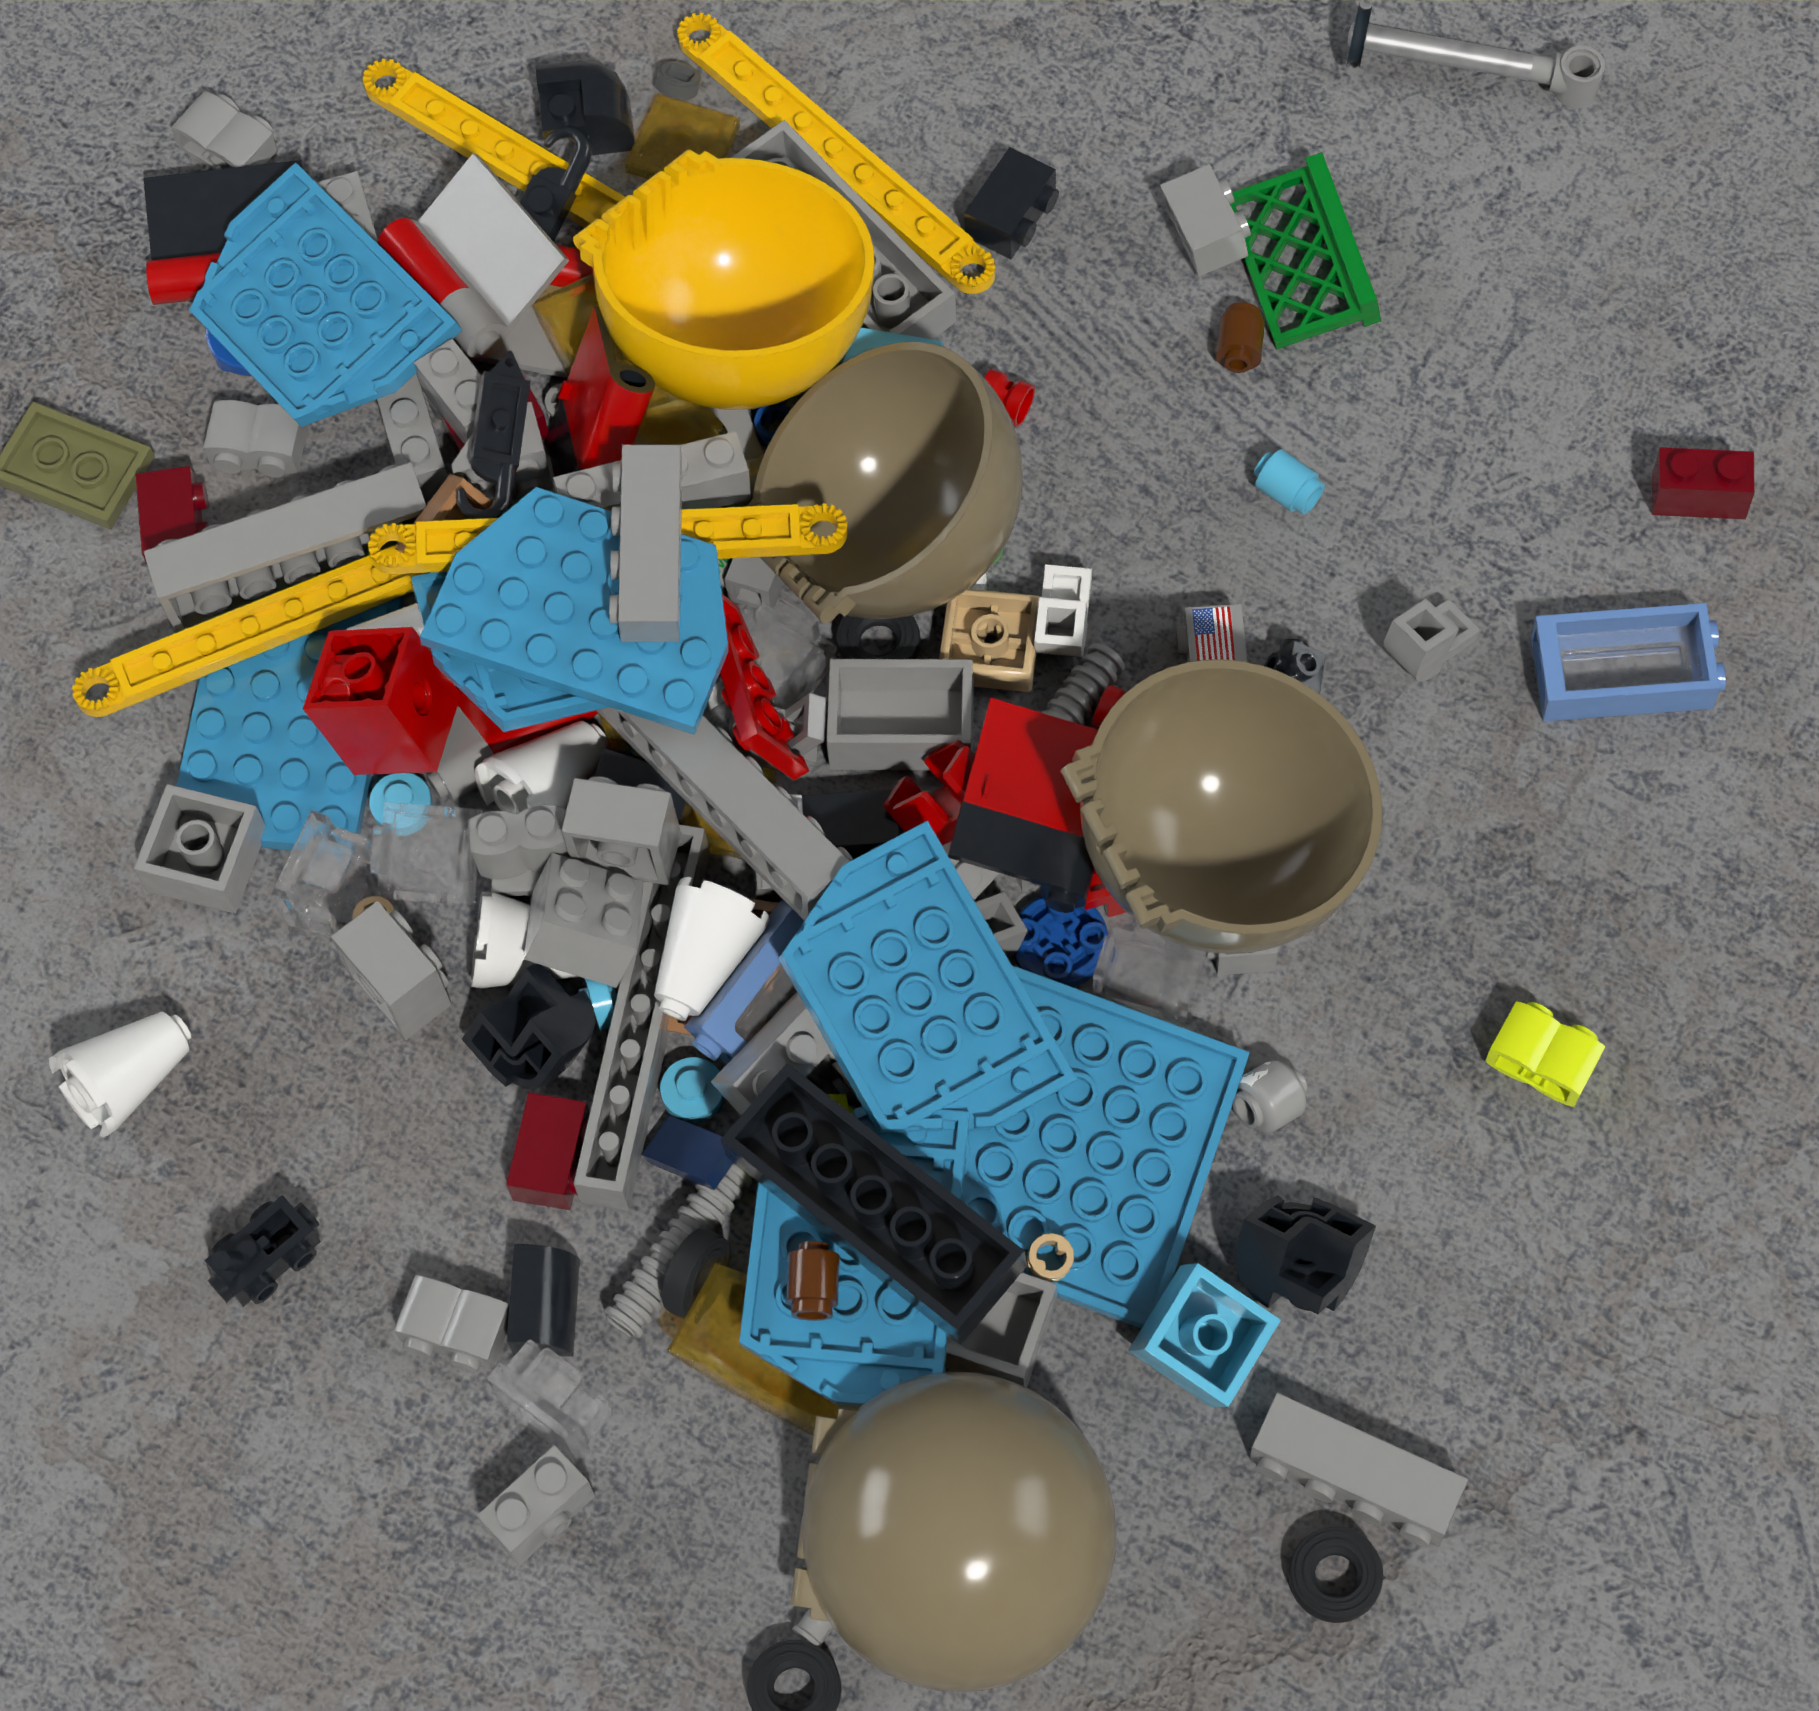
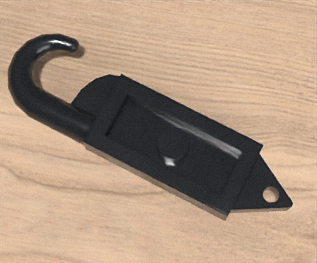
(553, 189)
(498, 435)

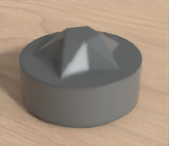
(678, 80)

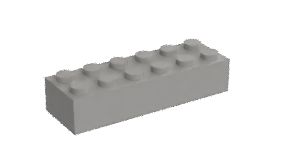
(905, 290)
(278, 546)

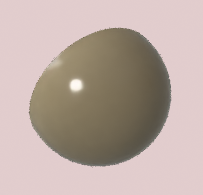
(916, 465)
(1227, 806)
(955, 1531)

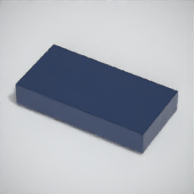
(689, 1153)

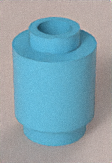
(1288, 481)

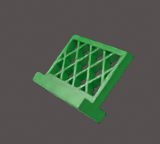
(1340, 250)

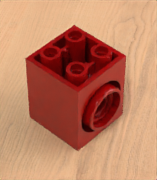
(382, 701)

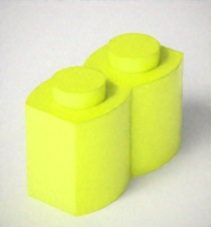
(1545, 1053)

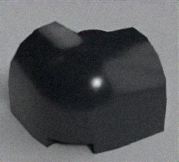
(586, 98)
(532, 1031)
(1301, 1253)

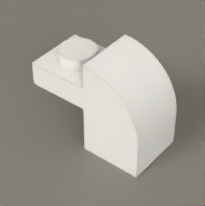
(1063, 611)

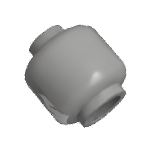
(1270, 1097)

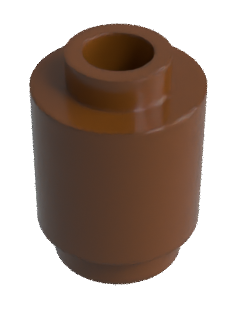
(1240, 337)
(813, 1281)

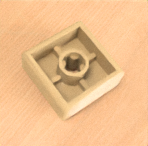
(1009, 617)

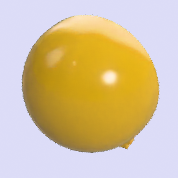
(731, 279)

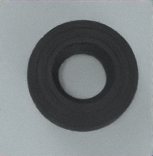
(852, 628)
(691, 1268)
(1328, 1606)
(791, 1655)

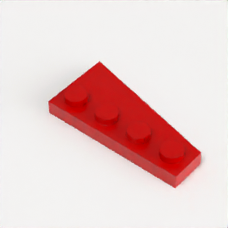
(748, 697)

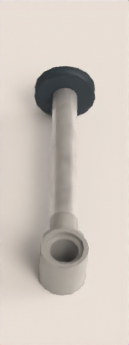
(1557, 72)

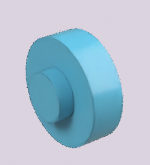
(398, 789)
(603, 1000)
(689, 1091)

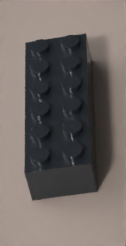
(874, 1203)

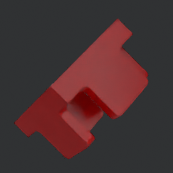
(913, 807)

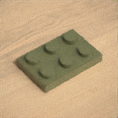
(72, 465)

